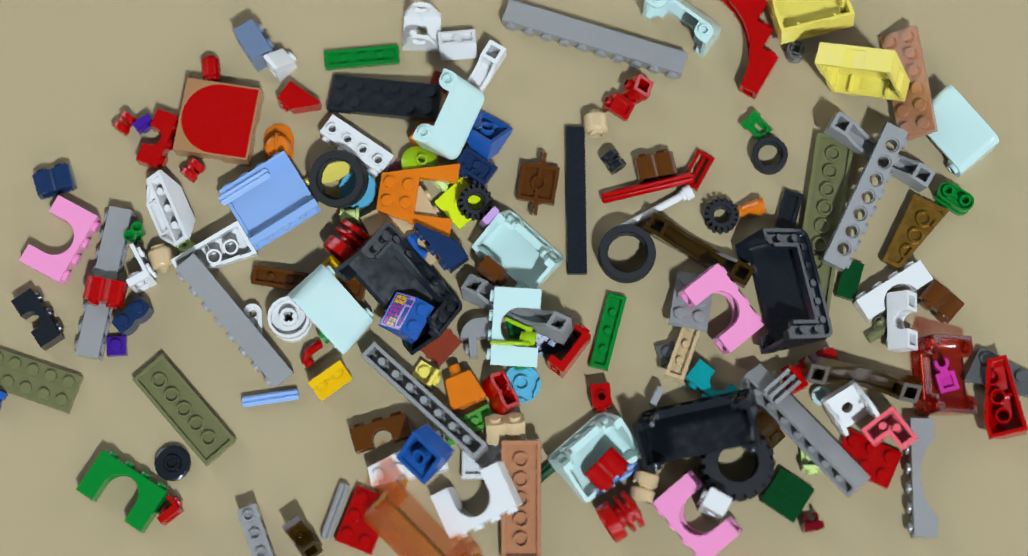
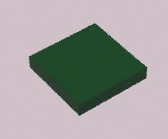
(787, 495)

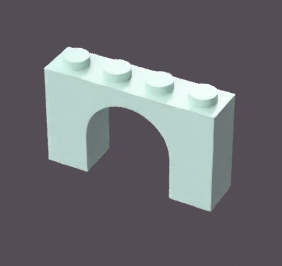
(504, 300)

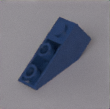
(446, 249)

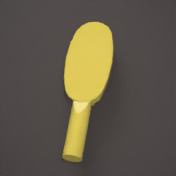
(333, 172)

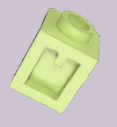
(807, 464)

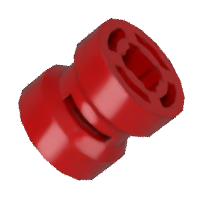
(121, 126)
(192, 169)

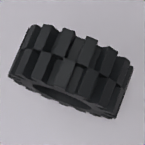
(474, 191)
(729, 208)

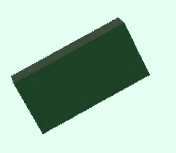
(849, 281)

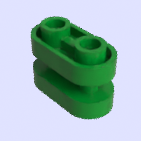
(953, 198)

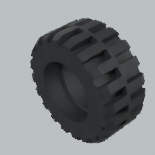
(744, 489)

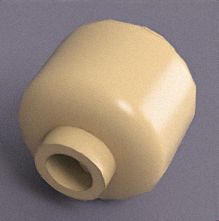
(596, 123)
(160, 258)

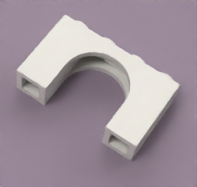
(503, 500)

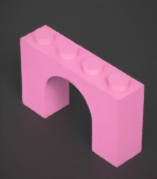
(60, 266)
(744, 319)
(672, 505)

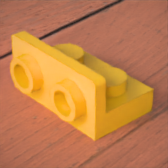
(330, 380)

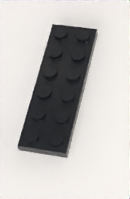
(385, 98)

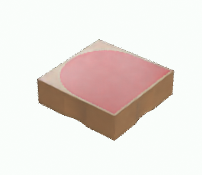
(218, 121)

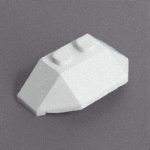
(169, 208)

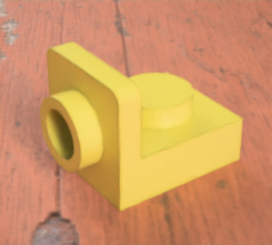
(427, 374)

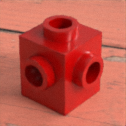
(637, 88)

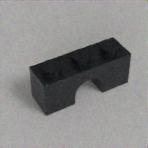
(48, 332)

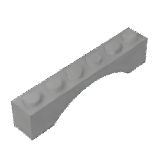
(856, 139)
(546, 323)
(923, 520)

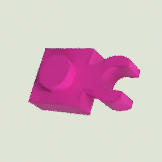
(945, 380)

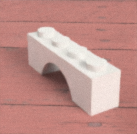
(487, 65)
(912, 278)

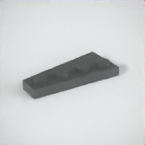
(977, 372)

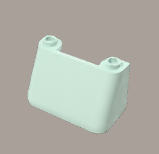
(704, 27)
(454, 120)
(961, 131)
(518, 249)
(331, 308)
(585, 448)

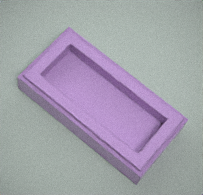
(489, 217)

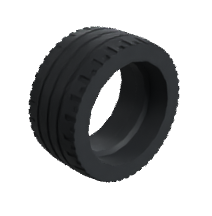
(316, 174)
(626, 230)

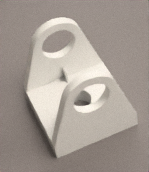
(421, 18)
(859, 406)

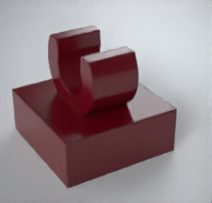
(811, 526)

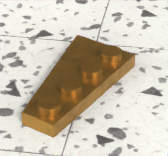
(913, 229)

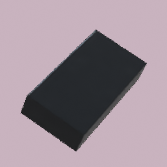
(789, 209)

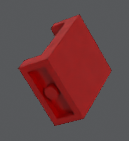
(562, 367)

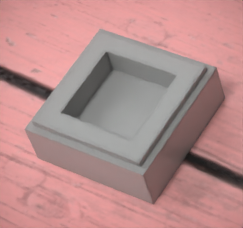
(656, 396)

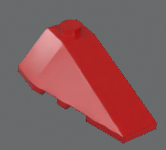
(1002, 404)

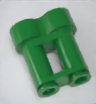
(751, 120)
(135, 233)

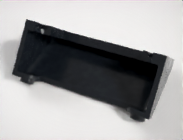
(390, 265)
(786, 288)
(697, 428)

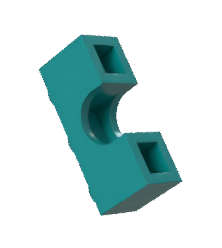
(699, 380)

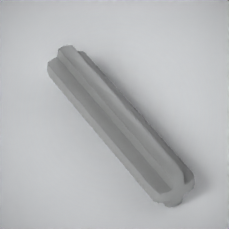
(335, 511)

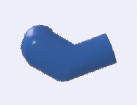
(412, 239)

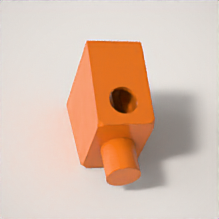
(463, 389)

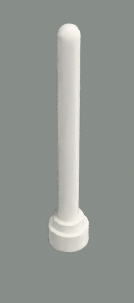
(684, 194)

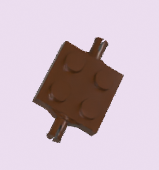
(538, 183)

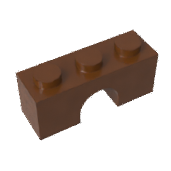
(363, 435)

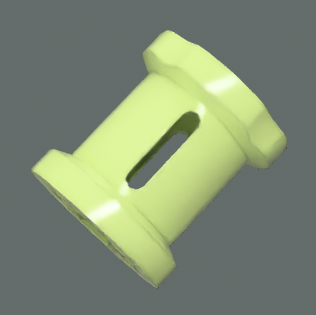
(351, 215)

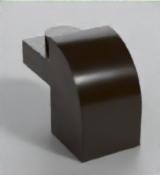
(769, 428)
(302, 537)

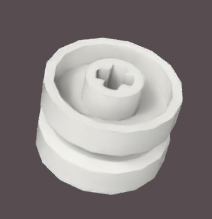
(284, 329)

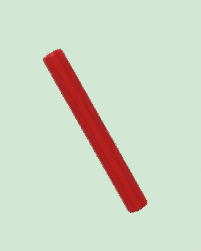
(647, 187)

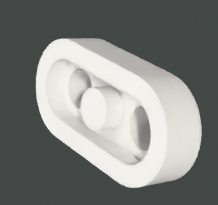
(258, 319)

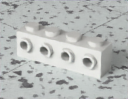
(348, 139)

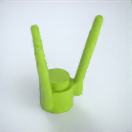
(527, 338)

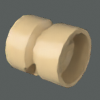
(644, 487)

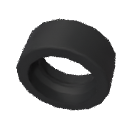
(768, 170)

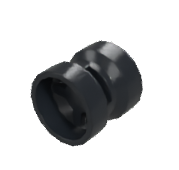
(613, 161)

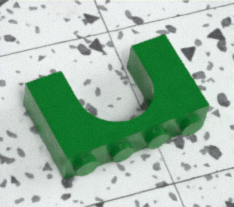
(150, 496)

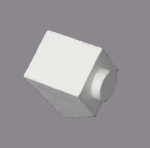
(280, 63)

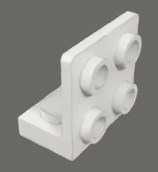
(145, 279)

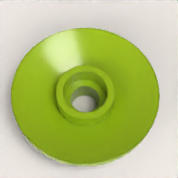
(410, 159)

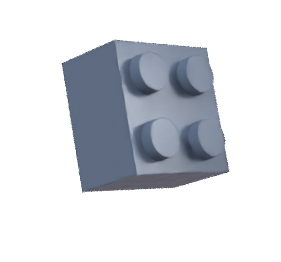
(254, 43)

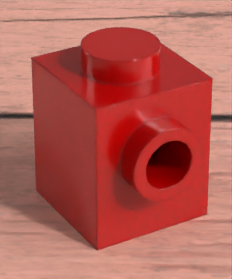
(601, 397)

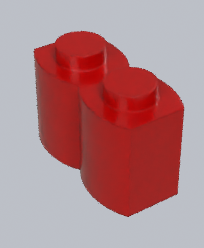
(105, 292)
(500, 393)
(606, 469)

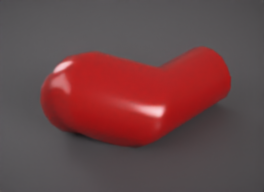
(308, 353)

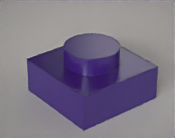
(142, 125)
(117, 346)

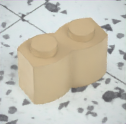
(504, 428)

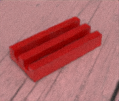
(705, 155)

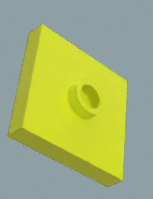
(448, 203)

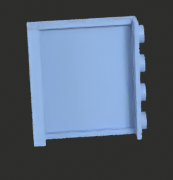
(274, 204)

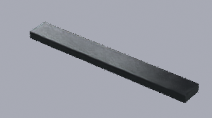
(576, 201)

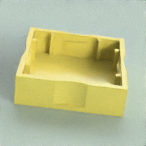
(809, 18)
(862, 71)

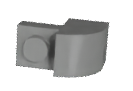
(473, 331)

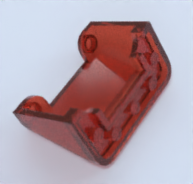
(934, 348)

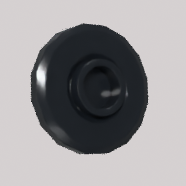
(172, 463)

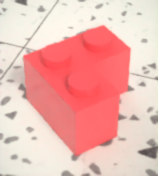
(890, 424)

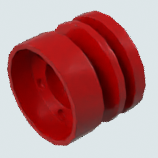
(348, 241)
(620, 516)

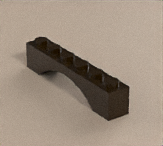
(679, 240)
(830, 371)

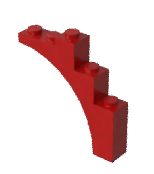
(757, 35)

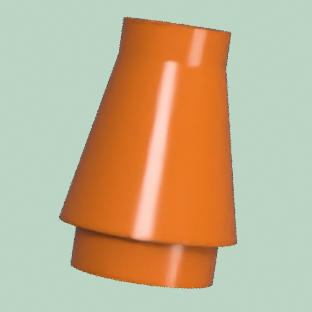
(752, 208)

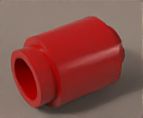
(211, 68)

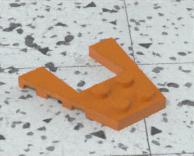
(400, 191)

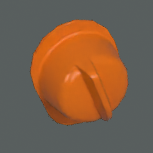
(278, 139)

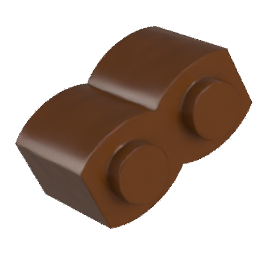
(655, 166)
(492, 271)
(940, 301)

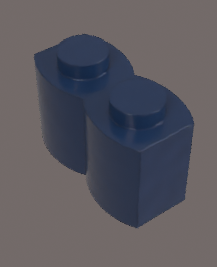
(54, 181)
(129, 320)

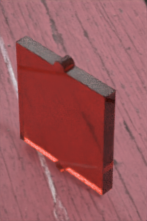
(442, 347)

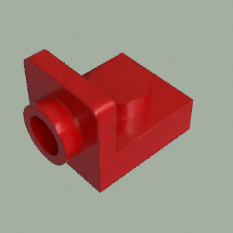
(618, 106)
(169, 513)

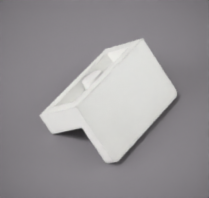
(457, 45)

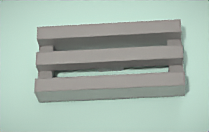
(790, 378)

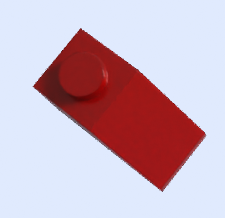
(297, 100)

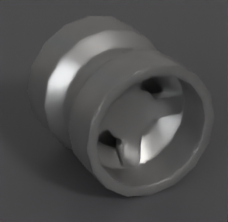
(794, 55)

